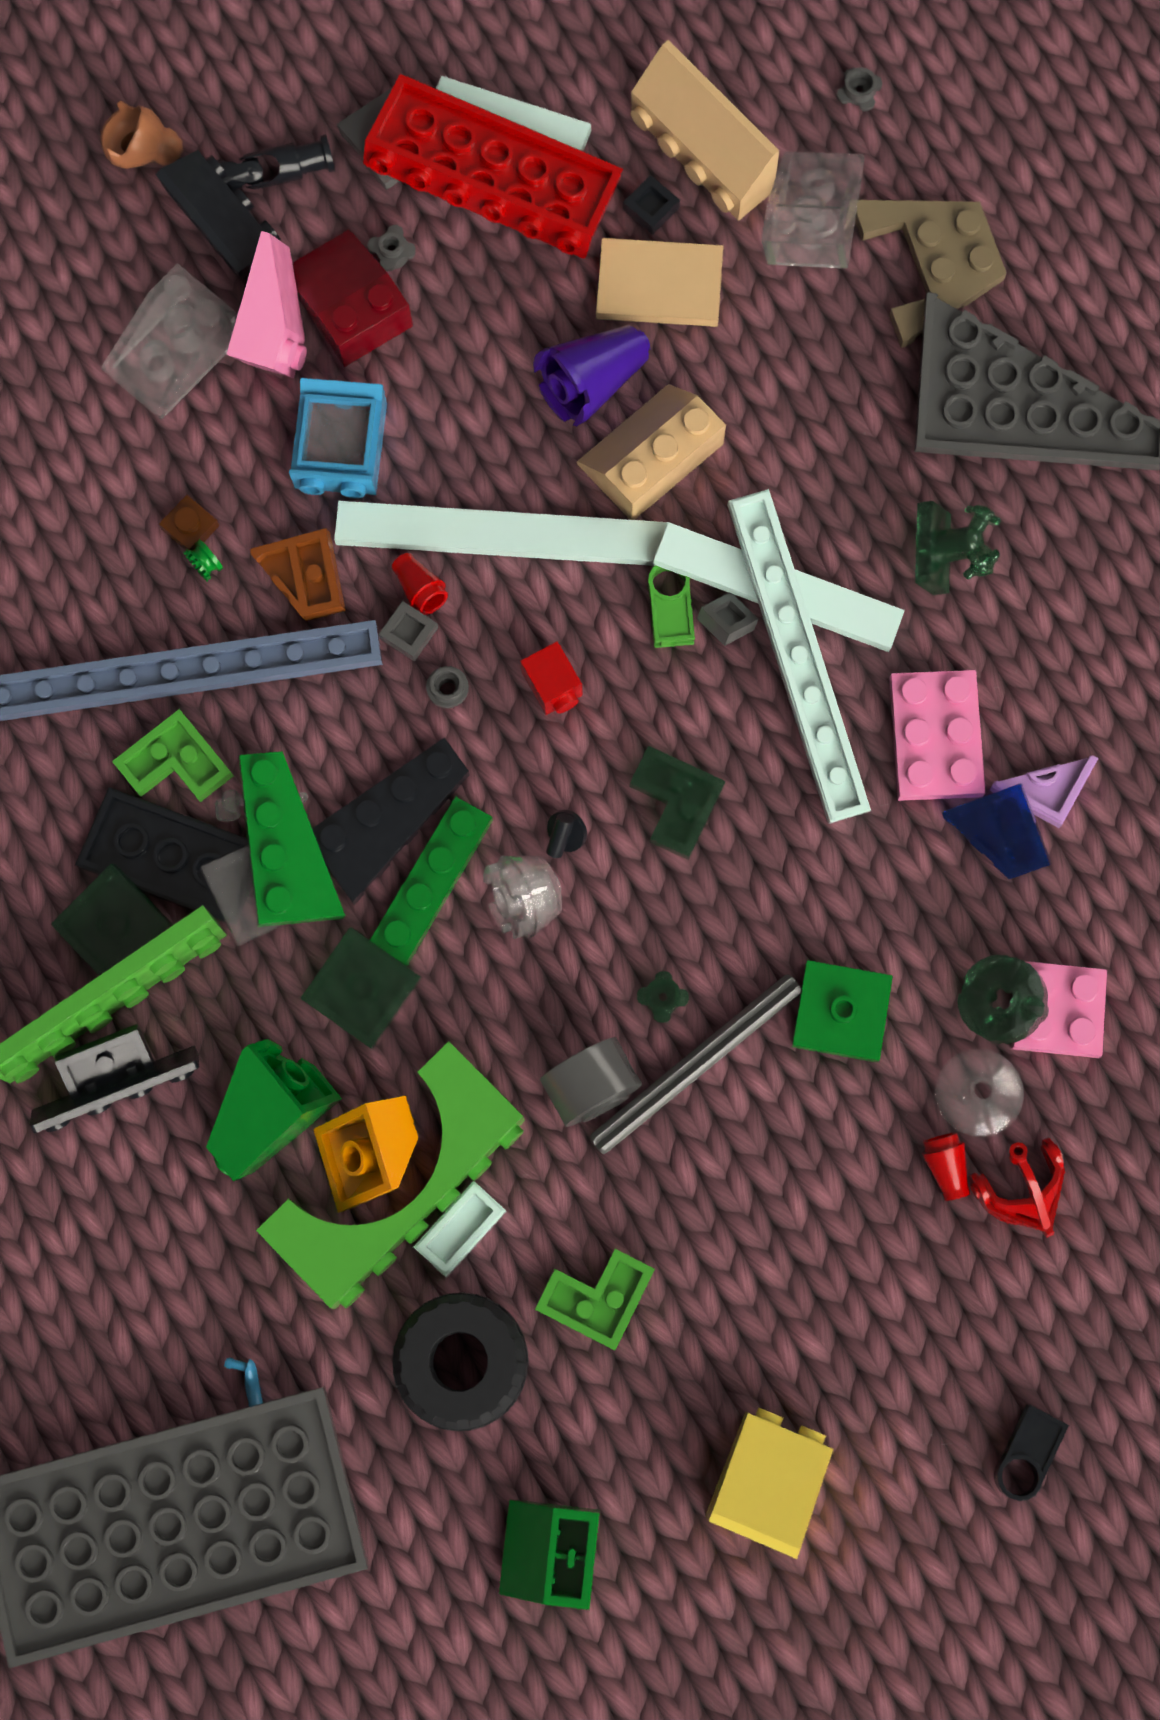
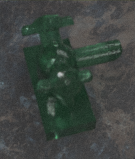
(940, 544)

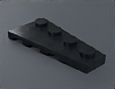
(376, 825)

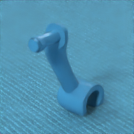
(251, 1379)

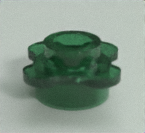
(650, 996)

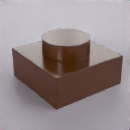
(189, 523)

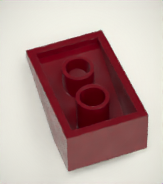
(350, 297)

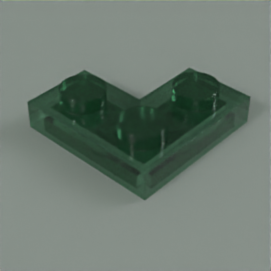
(688, 796)

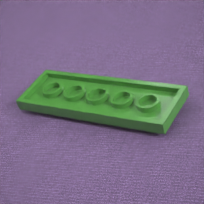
(117, 987)

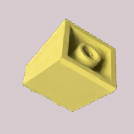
(770, 1482)

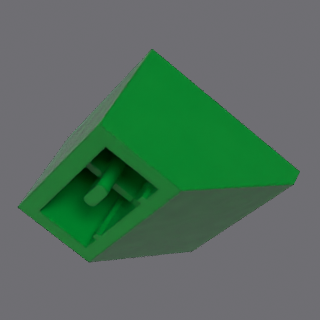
(549, 1553)

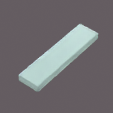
(549, 123)

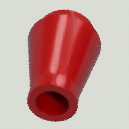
(420, 585)
(947, 1162)

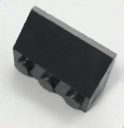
(215, 209)

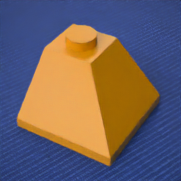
(367, 1150)

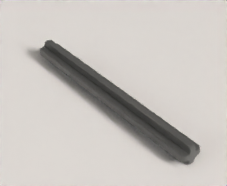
(695, 1064)

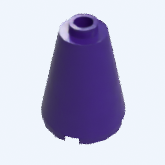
(589, 370)

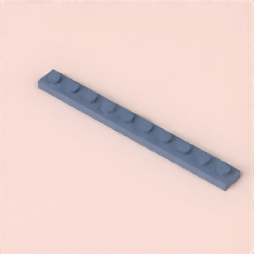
(189, 670)

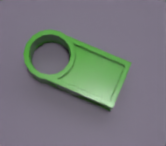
(671, 614)

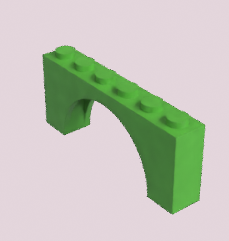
(340, 1257)

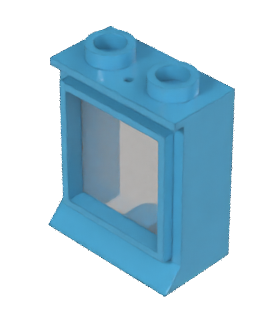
(338, 437)

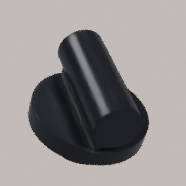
(566, 833)

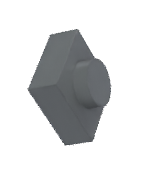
(727, 618)
(408, 631)

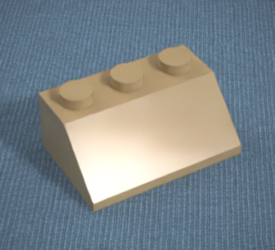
(654, 449)

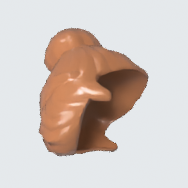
(138, 137)

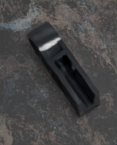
(1036, 1442)

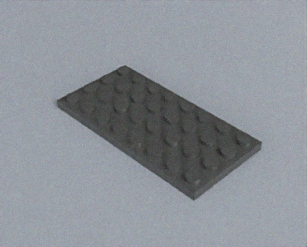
(174, 1526)

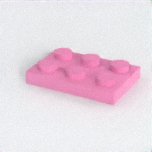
(937, 735)

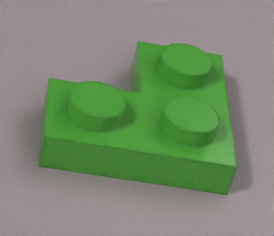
(171, 748)
(600, 1311)

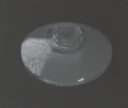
(959, 1102)

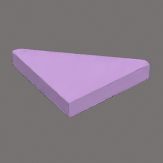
(1052, 789)

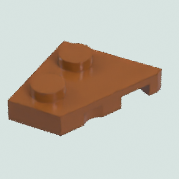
(304, 572)

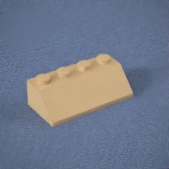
(704, 132)

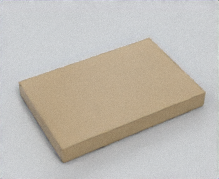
(659, 282)

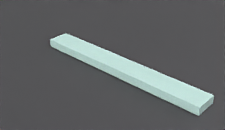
(498, 533)
(798, 656)

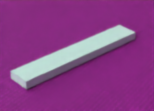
(826, 602)

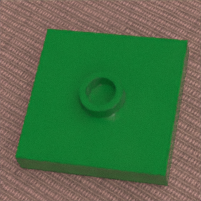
(842, 1011)

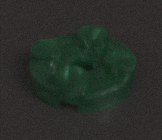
(1025, 1010)

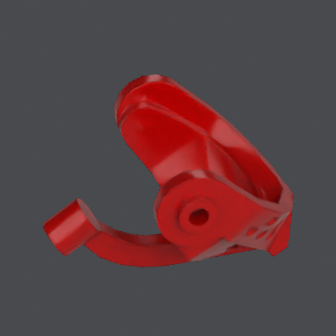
(1032, 1212)

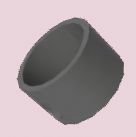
(591, 1082)

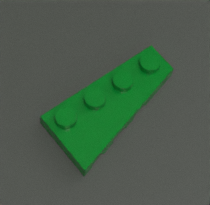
(284, 856)

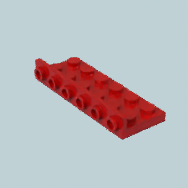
(491, 166)

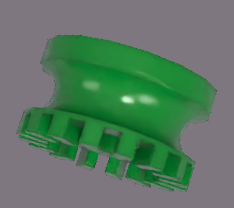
(203, 559)

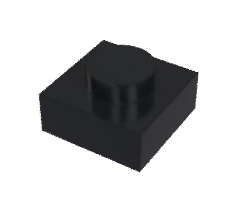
(651, 204)

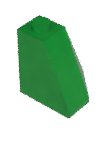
(266, 1108)

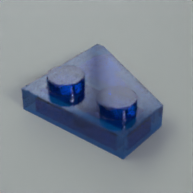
(1003, 830)

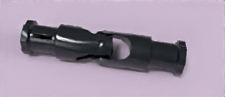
(293, 163)

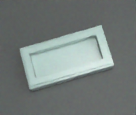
(460, 1229)

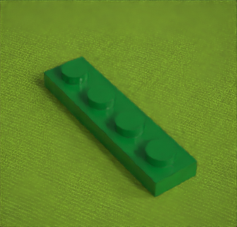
(431, 880)

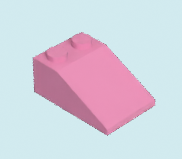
(269, 317)

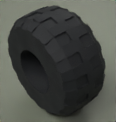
(415, 1368)

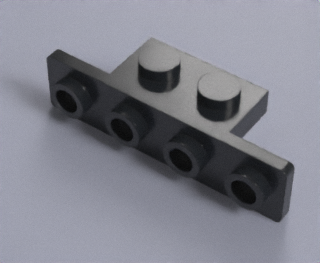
(107, 1072)

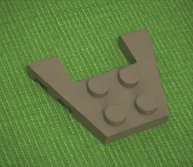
(948, 247)

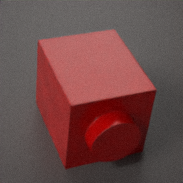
(552, 679)

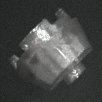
(524, 894)

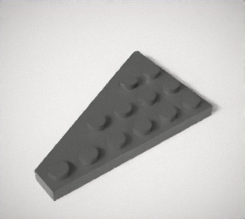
(1005, 402)

